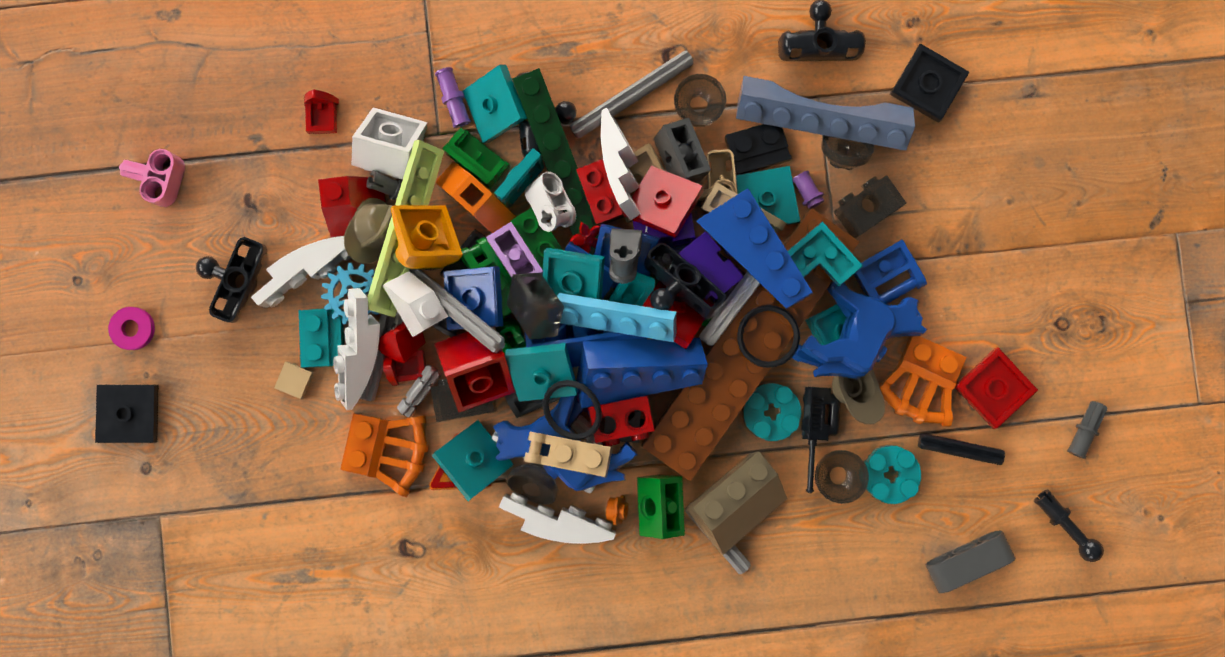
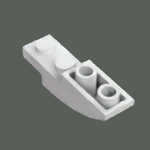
(290, 271)
(358, 357)
(567, 528)

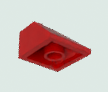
(341, 199)

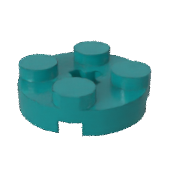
(786, 421)
(904, 485)

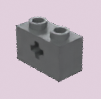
(682, 151)

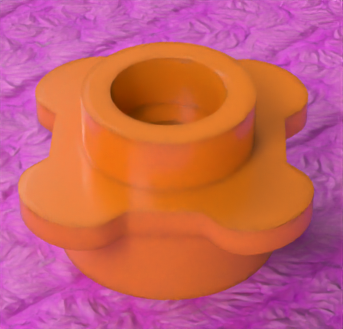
(617, 510)

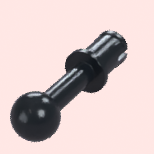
(1089, 549)

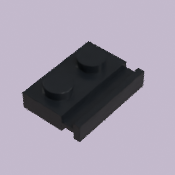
(758, 148)

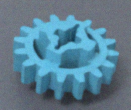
(347, 282)

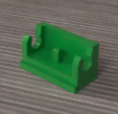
(475, 158)

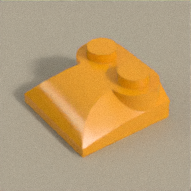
(425, 236)

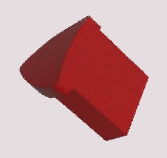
(320, 112)
(399, 343)
(408, 371)

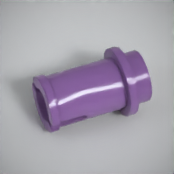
(808, 190)

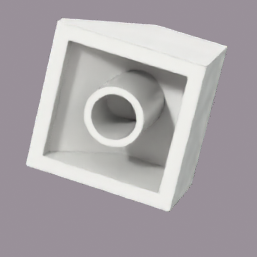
(386, 142)

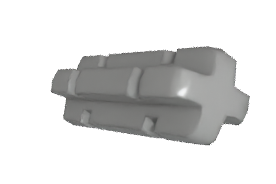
(418, 391)

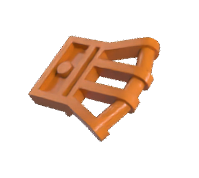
(932, 364)
(367, 447)

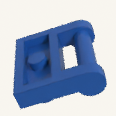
(886, 266)

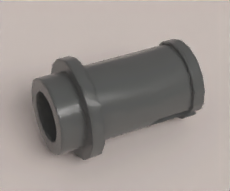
(384, 184)

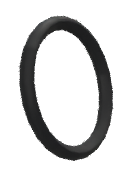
(751, 358)
(591, 395)

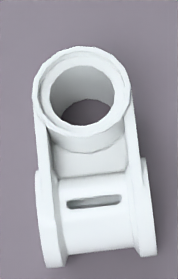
(548, 202)

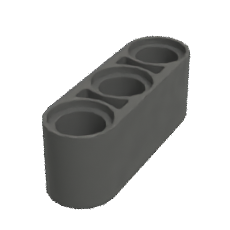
(970, 561)

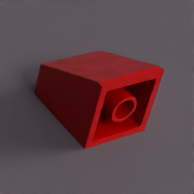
(473, 371)

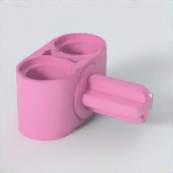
(154, 176)

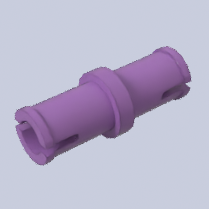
(452, 97)

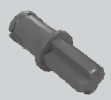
(1087, 429)

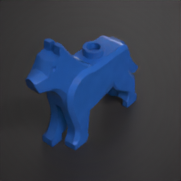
(863, 334)
(514, 443)

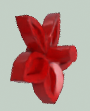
(587, 237)

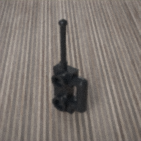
(813, 422)

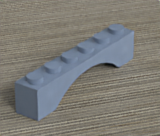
(876, 124)

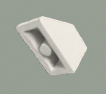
(415, 302)

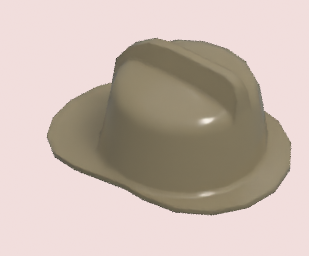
(367, 230)
(861, 397)

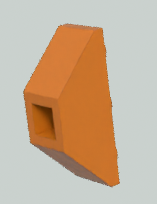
(474, 197)

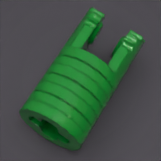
(517, 340)

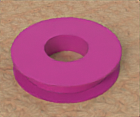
(145, 328)

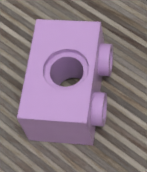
(513, 251)

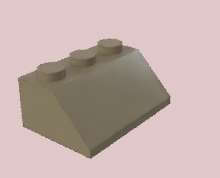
(738, 501)

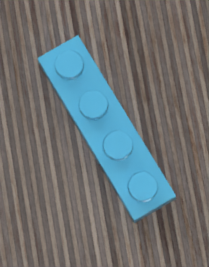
(618, 317)

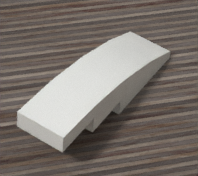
(617, 159)

